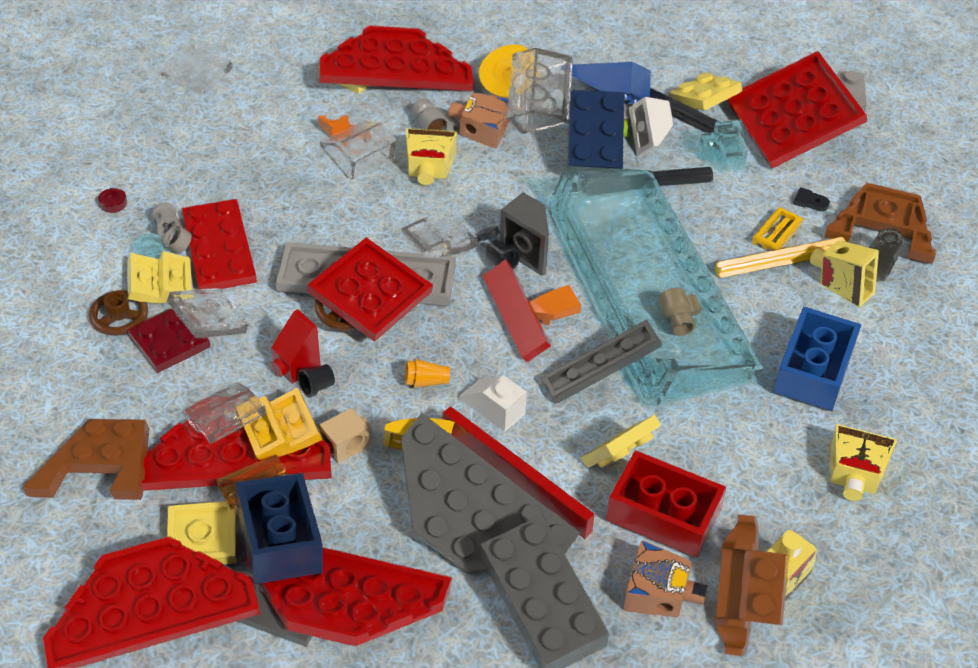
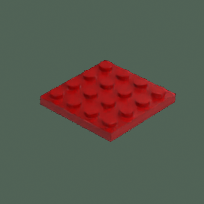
(796, 109)

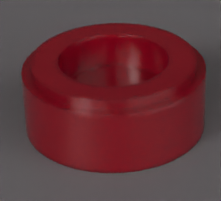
(112, 200)

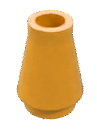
(424, 373)

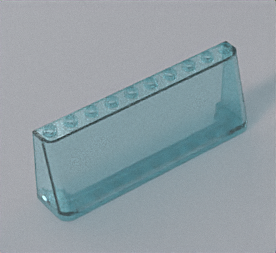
(627, 255)

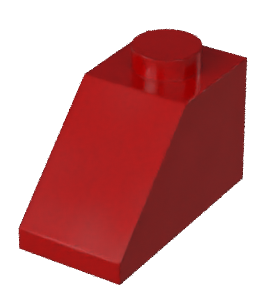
(295, 347)

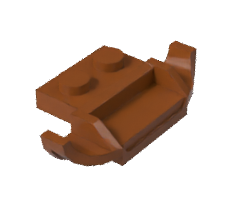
(749, 586)

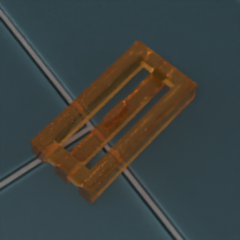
(263, 469)

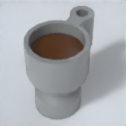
(432, 118)

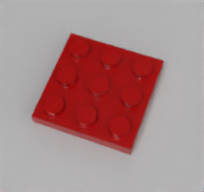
(370, 289)

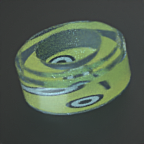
(149, 245)

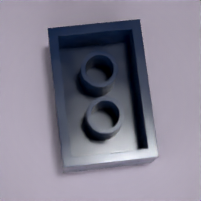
(595, 129)
(279, 528)

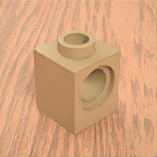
(346, 434)

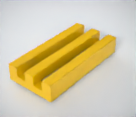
(769, 242)

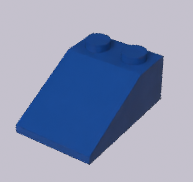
(616, 77)

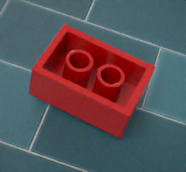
(665, 503)

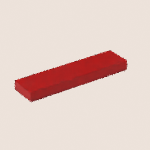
(516, 311)

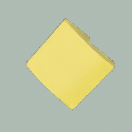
(154, 279)

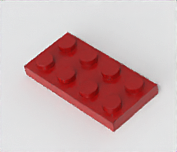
(219, 245)

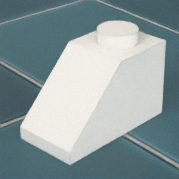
(650, 123)
(497, 400)

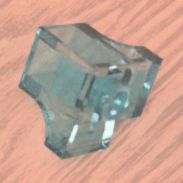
(725, 146)

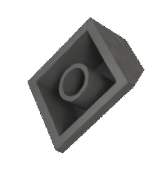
(526, 228)

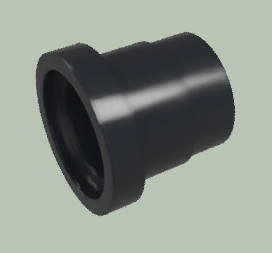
(499, 251)
(315, 379)

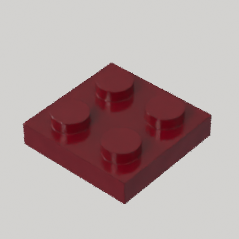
(166, 340)

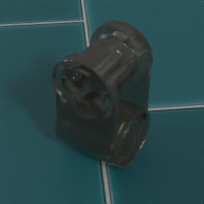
(887, 243)

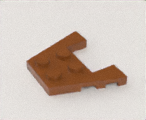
(884, 208)
(98, 447)

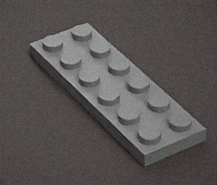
(305, 262)

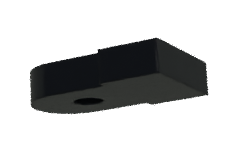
(811, 200)
(487, 233)

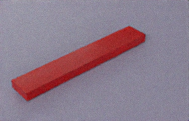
(521, 473)

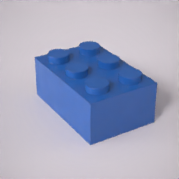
(817, 358)

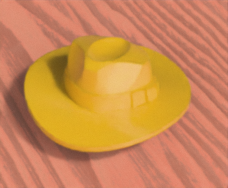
(496, 69)

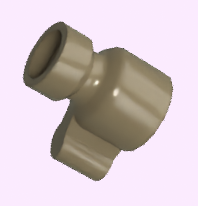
(679, 310)

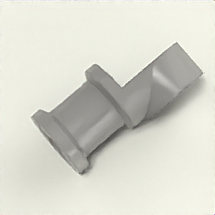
(173, 236)

